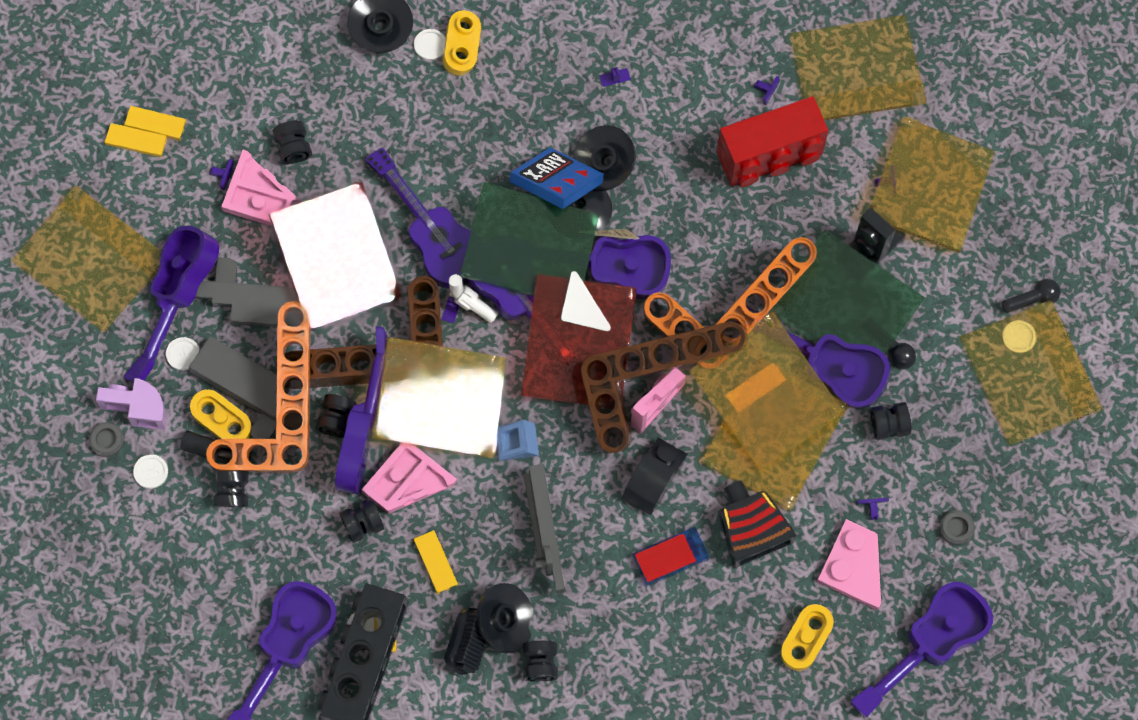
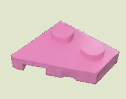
(255, 192)
(656, 399)
(406, 479)
(854, 565)

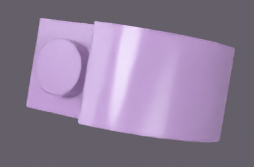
(142, 404)

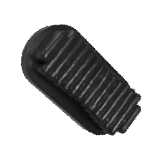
(465, 644)

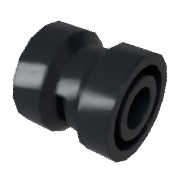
(292, 142)
(334, 415)
(890, 421)
(231, 497)
(361, 520)
(540, 661)

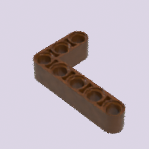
(345, 357)
(648, 365)

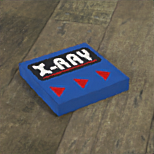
(556, 178)

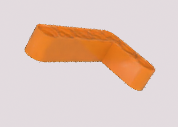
(738, 311)
(285, 404)

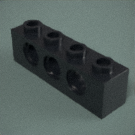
(369, 603)

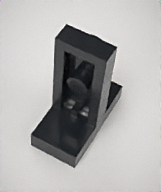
(875, 237)

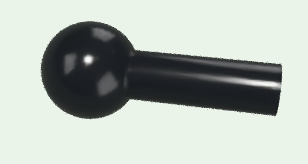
(1043, 291)
(902, 355)

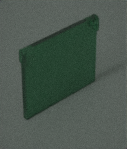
(523, 237)
(847, 298)

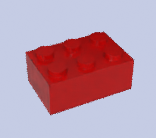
(772, 142)

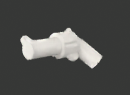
(469, 299)

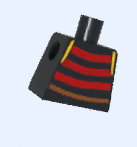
(752, 525)

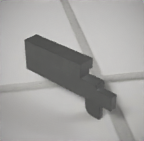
(249, 302)
(244, 382)
(543, 525)

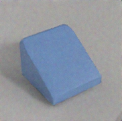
(517, 440)

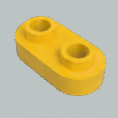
(461, 40)
(223, 416)
(806, 638)

